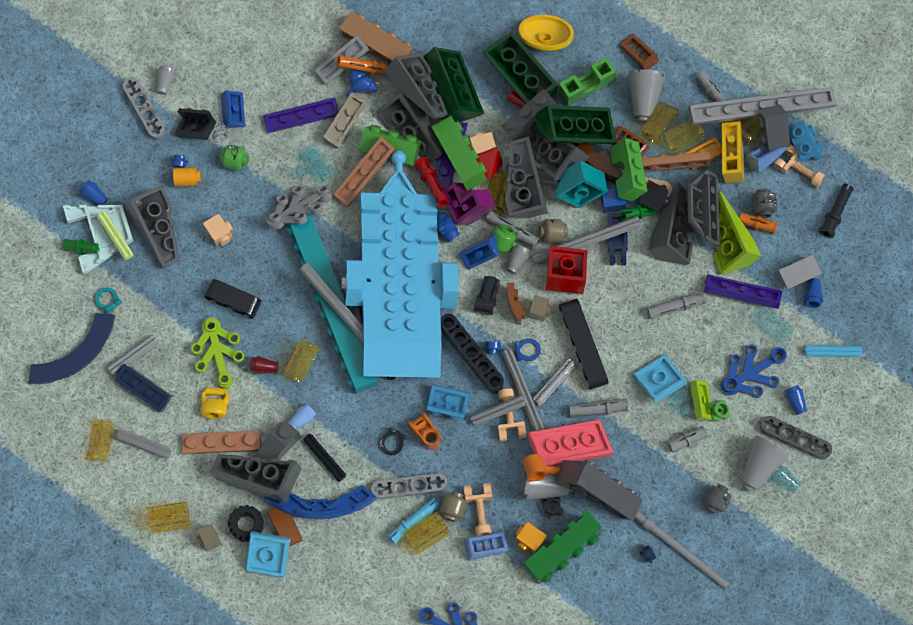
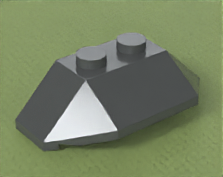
(704, 207)

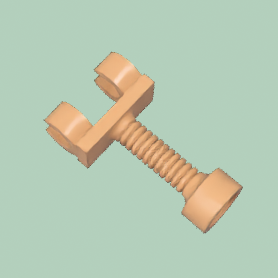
(781, 165)
(505, 395)
(482, 528)

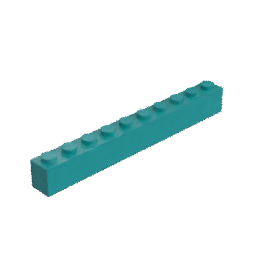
(347, 342)

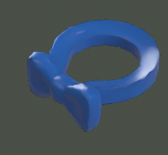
(521, 356)

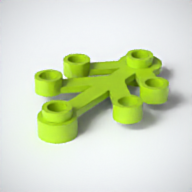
(217, 349)

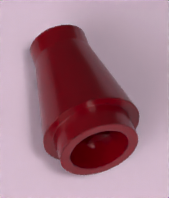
(262, 365)

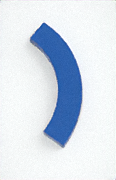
(325, 508)

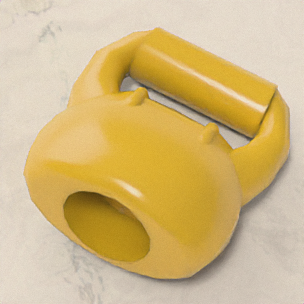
(212, 407)

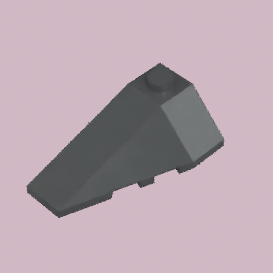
(410, 119)
(669, 236)

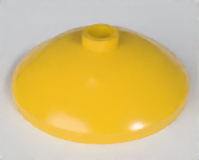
(546, 32)

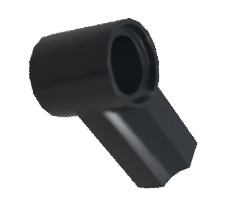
(486, 299)

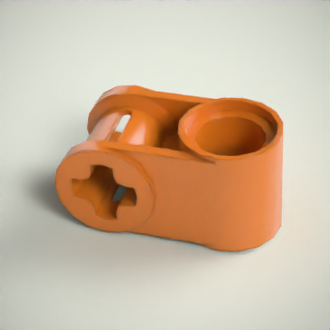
(423, 428)

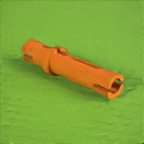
(344, 62)

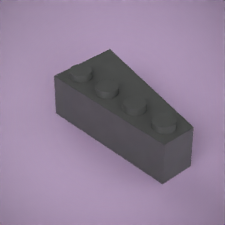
(262, 476)
(599, 488)

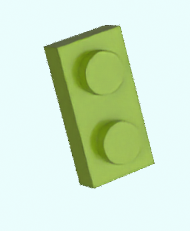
(701, 400)

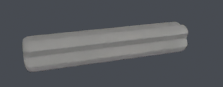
(133, 354)
(553, 383)
(497, 410)
(143, 443)

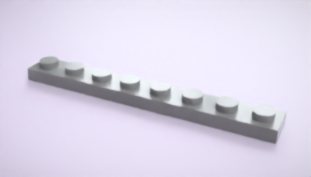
(750, 107)

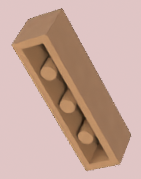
(381, 43)

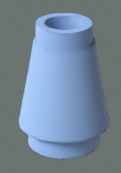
(302, 416)

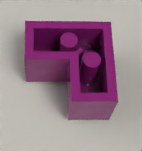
(467, 205)

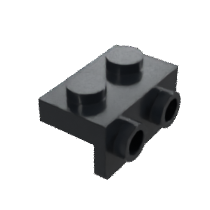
(195, 124)

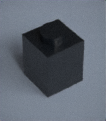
(655, 196)

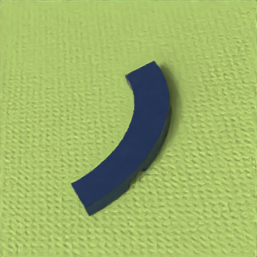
(79, 358)

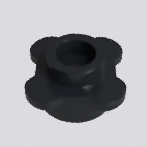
(552, 502)

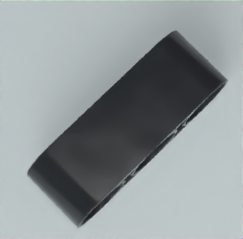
(233, 297)

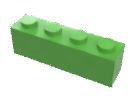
(459, 152)

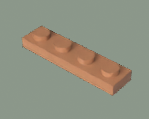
(679, 161)
(364, 171)
(221, 442)

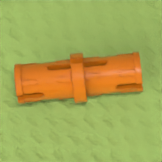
(758, 223)

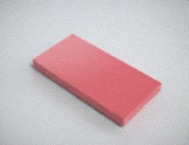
(571, 442)

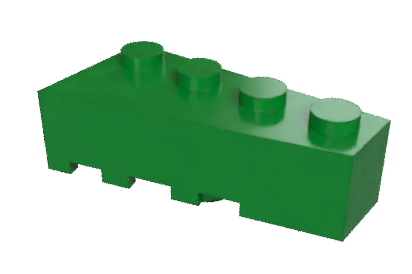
(563, 548)

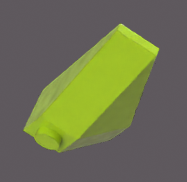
(736, 246)

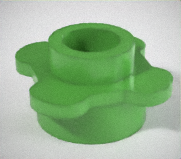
(722, 405)

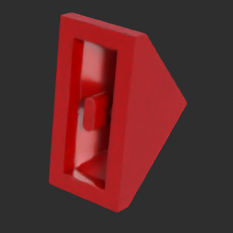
(491, 160)

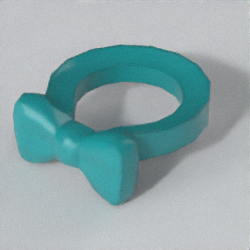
(107, 309)

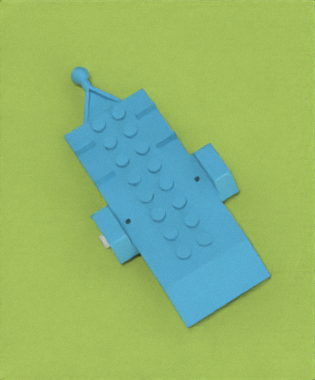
(398, 280)

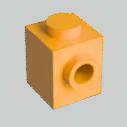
(530, 538)

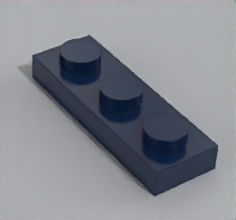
(143, 387)

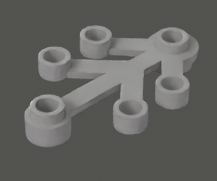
(279, 217)

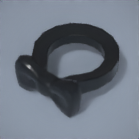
(401, 441)

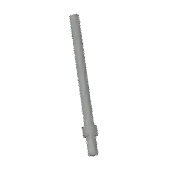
(649, 524)

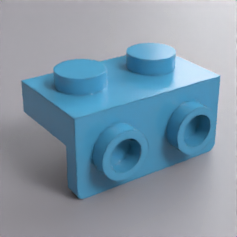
(805, 142)
(448, 401)

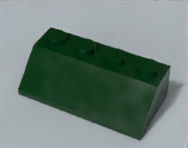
(520, 68)
(453, 84)
(576, 124)

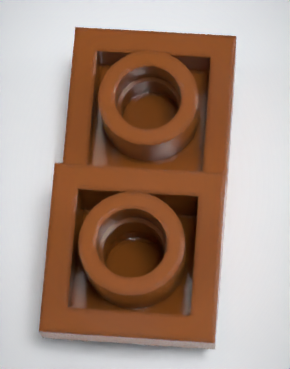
(515, 306)
(285, 525)

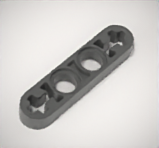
(794, 441)

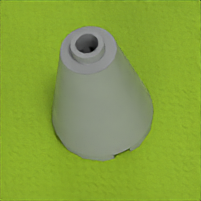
(645, 92)
(761, 463)
(540, 489)

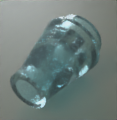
(786, 478)

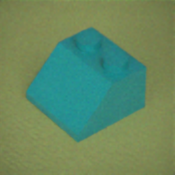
(581, 184)

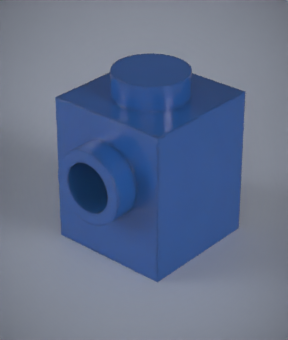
(612, 202)

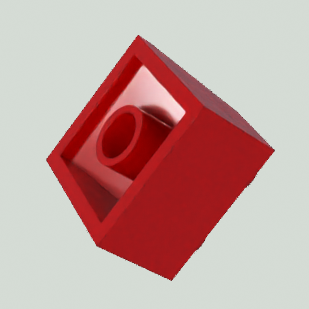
(566, 270)

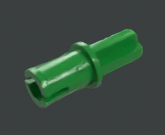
(640, 211)
(80, 246)

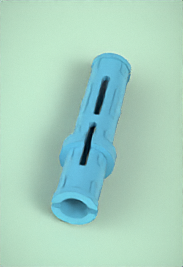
(424, 512)

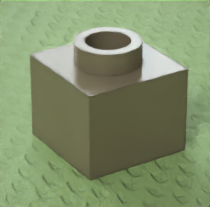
(540, 308)
(208, 537)

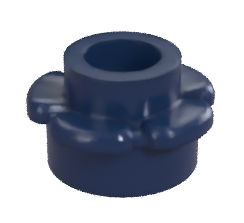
(647, 554)

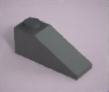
(279, 442)

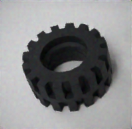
(239, 513)

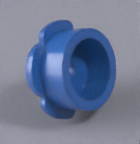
(179, 161)
(492, 347)

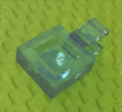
(681, 398)

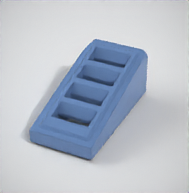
(762, 157)
(471, 555)

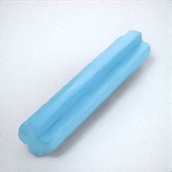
(832, 351)

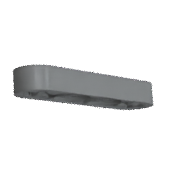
(143, 109)
(409, 486)

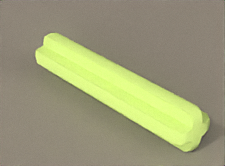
(115, 235)

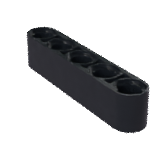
(584, 343)
(470, 345)

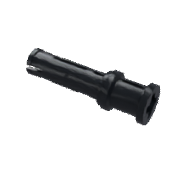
(833, 217)

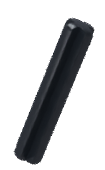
(324, 457)

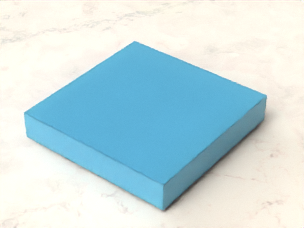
(660, 378)
(267, 554)

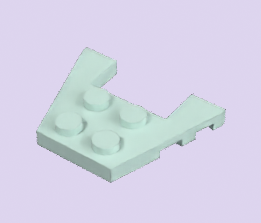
(100, 236)

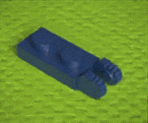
(618, 242)

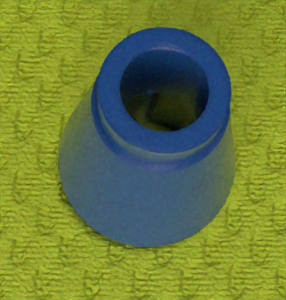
(93, 193)
(813, 293)
(796, 399)

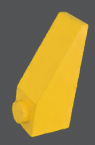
(732, 152)

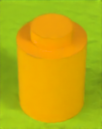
(186, 176)

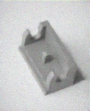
(798, 272)

